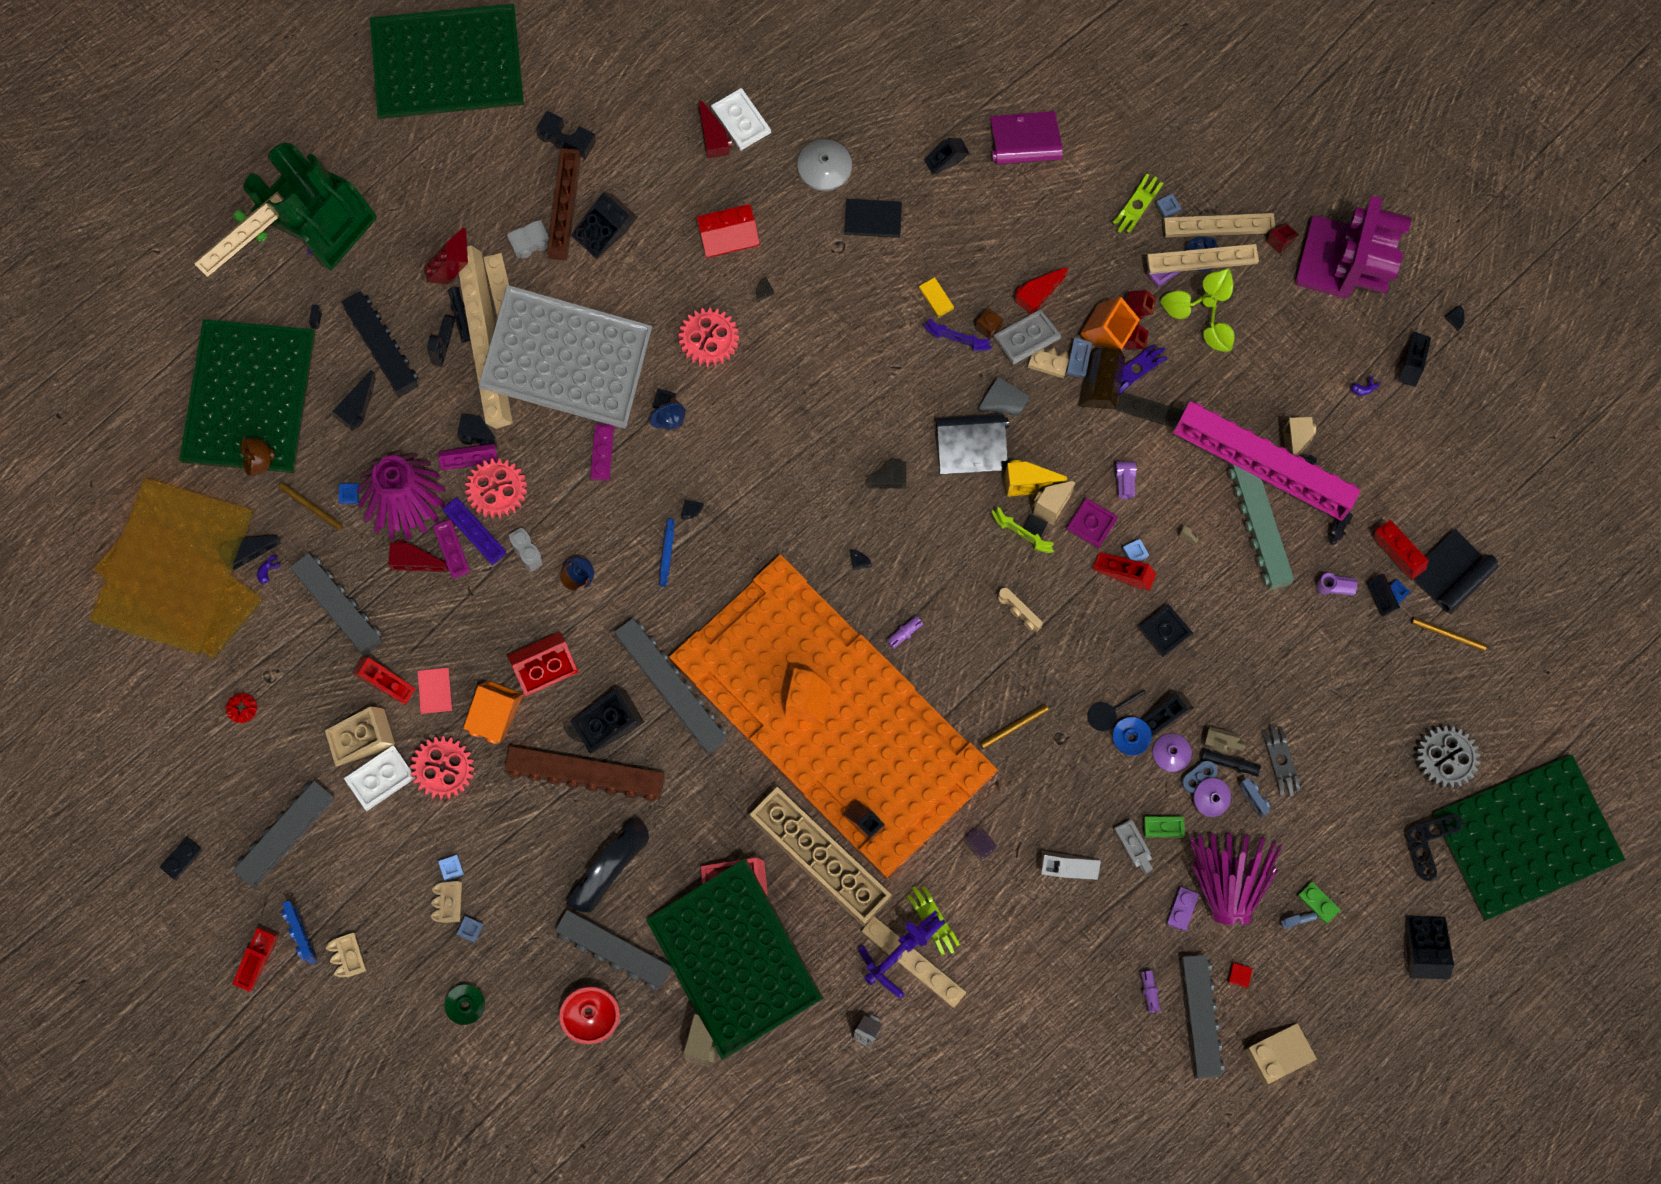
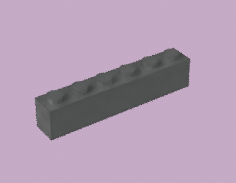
(337, 606)
(283, 834)
(613, 950)
(1201, 1017)

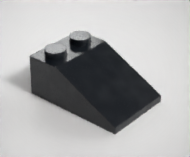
(608, 720)

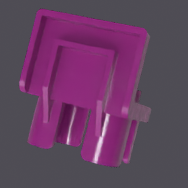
(1353, 253)

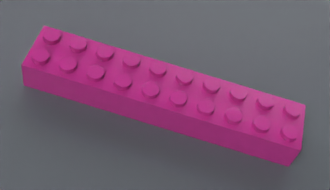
(1267, 461)

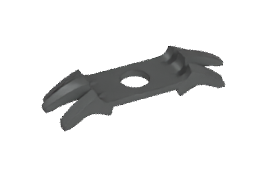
(1281, 771)

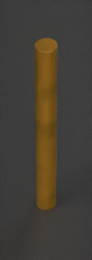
(309, 505)
(1449, 634)
(1014, 726)

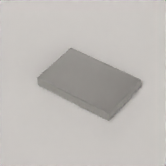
(1027, 336)

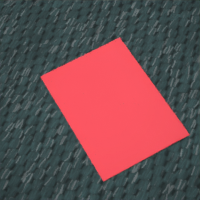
(434, 690)

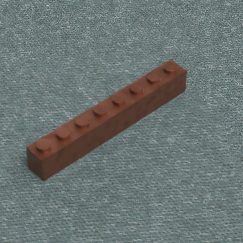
(584, 773)

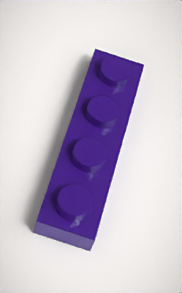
(474, 531)

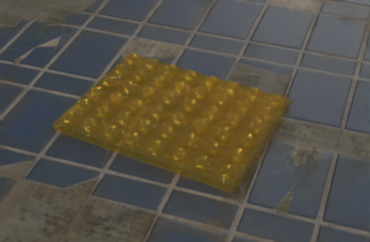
(171, 566)

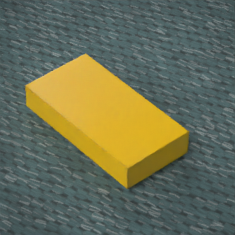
(936, 297)

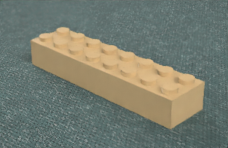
(820, 856)

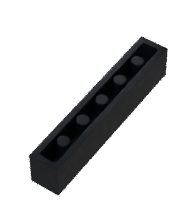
(379, 343)

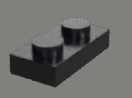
(180, 859)

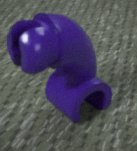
(1364, 390)
(263, 569)

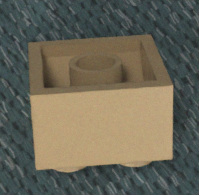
(1298, 434)
(1052, 501)

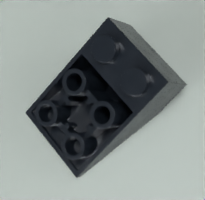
(603, 224)
(1428, 948)

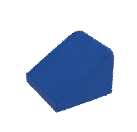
(1399, 590)

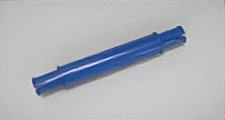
(666, 552)

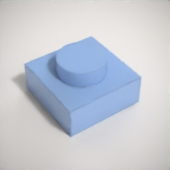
(1136, 551)
(451, 867)

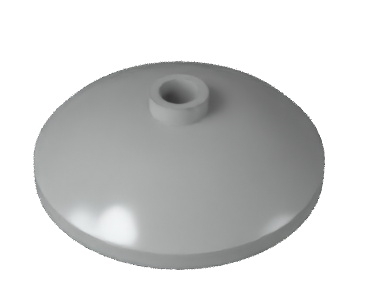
(824, 174)

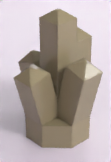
(1223, 740)

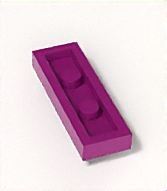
(602, 452)
(467, 457)
(451, 549)

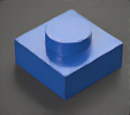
(348, 494)

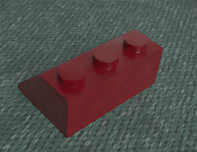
(448, 260)

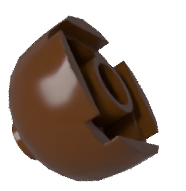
(256, 456)

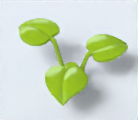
(1217, 286)

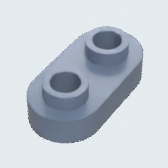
(1197, 775)

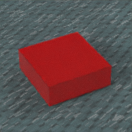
(1240, 975)

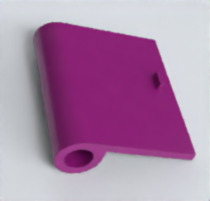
(1026, 138)

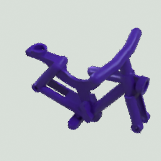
(916, 936)

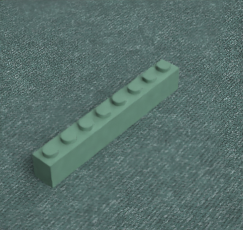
(1262, 527)

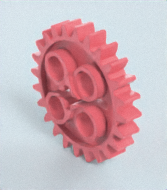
(723, 345)
(502, 503)
(446, 751)

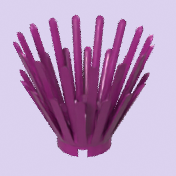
(399, 493)
(1224, 886)

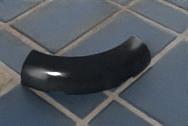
(609, 866)

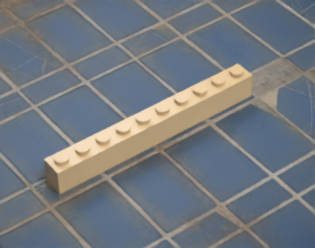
(481, 331)

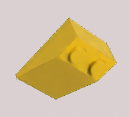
(1029, 479)

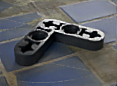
(438, 345)
(1426, 836)

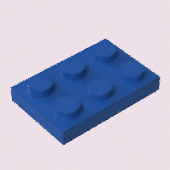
(298, 932)

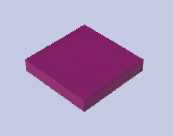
(1092, 523)

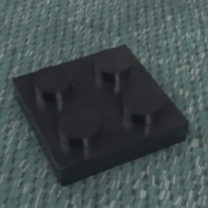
(1165, 630)

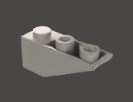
(1069, 866)

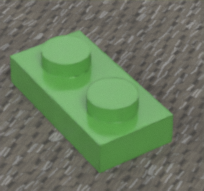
(1164, 827)
(1318, 902)

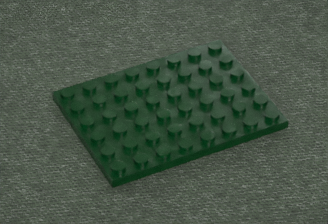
(446, 61)
(247, 386)
(1529, 837)
(734, 959)

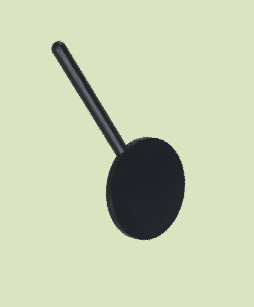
(1103, 715)

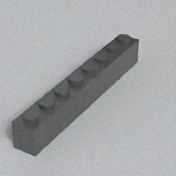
(670, 686)

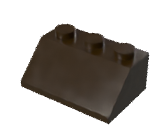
(1102, 379)

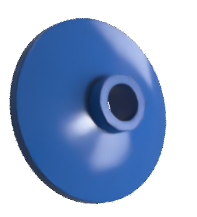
(1135, 727)

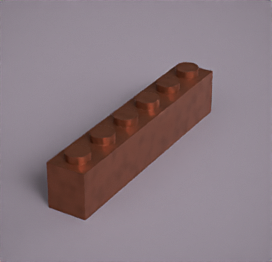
(564, 204)

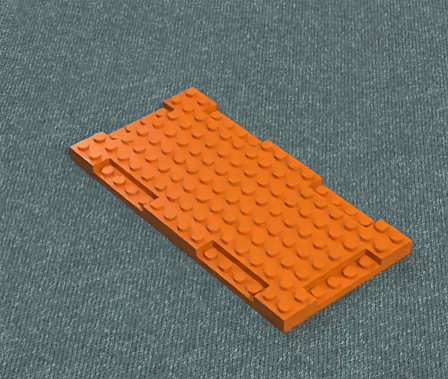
(878, 732)

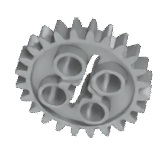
(1458, 771)

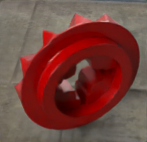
(246, 714)

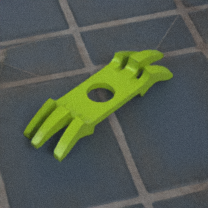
(1140, 195)
(1004, 521)
(925, 910)

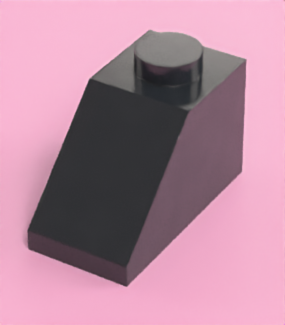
(947, 155)

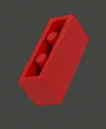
(1401, 549)

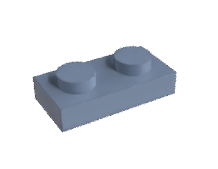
(1079, 358)
(1251, 790)

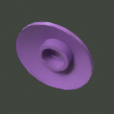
(1168, 761)
(1204, 797)

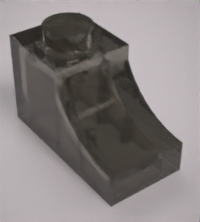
(891, 477)

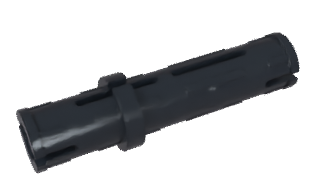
(457, 307)
(1239, 765)

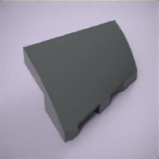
(1004, 399)

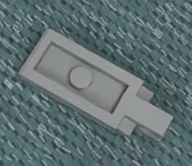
(1134, 845)

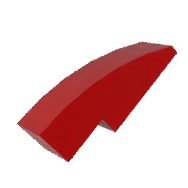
(255, 958)

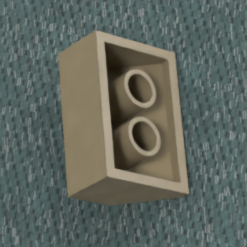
(699, 1044)

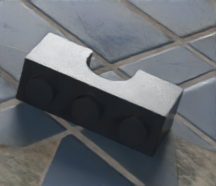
(550, 130)

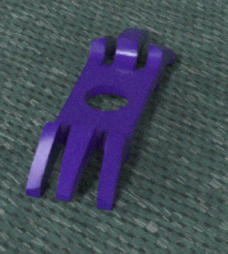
(941, 331)
(1145, 362)

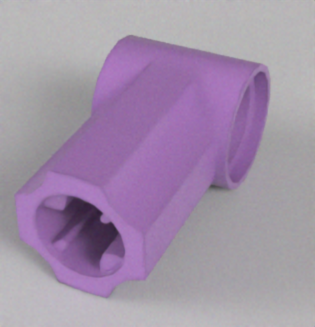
(1126, 472)
(1338, 585)

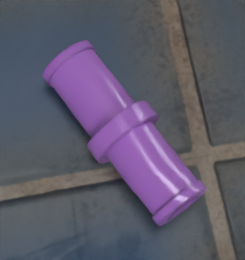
(904, 632)
(1150, 991)

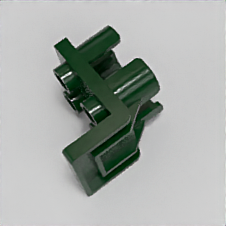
(316, 205)

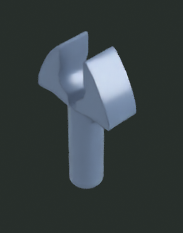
(1295, 920)

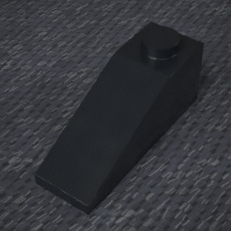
(1415, 359)
(354, 406)
(253, 548)
(1168, 713)

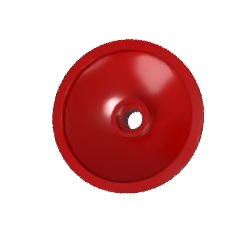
(593, 1025)

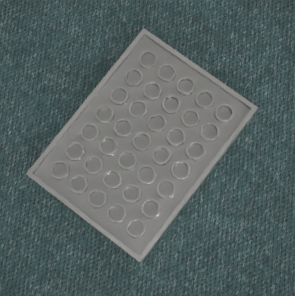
(565, 357)

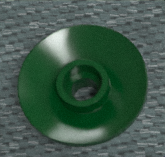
(460, 995)

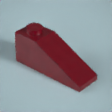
(714, 134)
(410, 558)

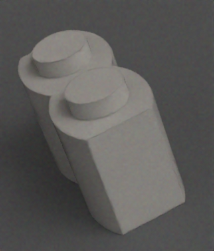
(528, 239)
(525, 549)

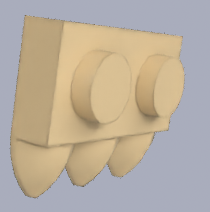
(1050, 362)
(448, 902)
(348, 955)

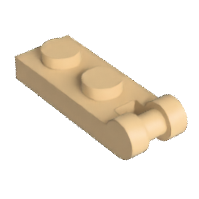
(1020, 610)

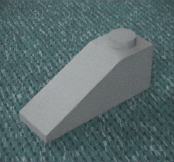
(867, 1030)

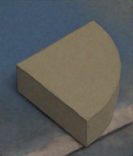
(1188, 536)

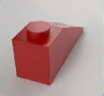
(1038, 290)
(1125, 570)
(383, 680)

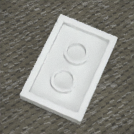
(740, 119)
(379, 778)

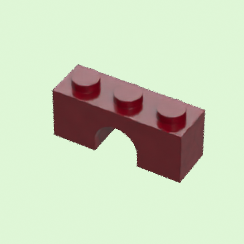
(1142, 304)

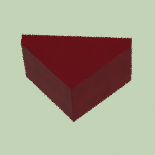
(1282, 237)

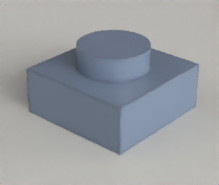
(1168, 206)
(470, 929)

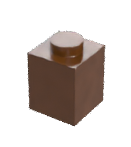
(989, 323)

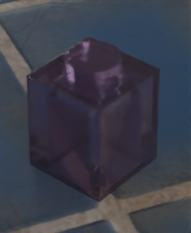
(980, 843)

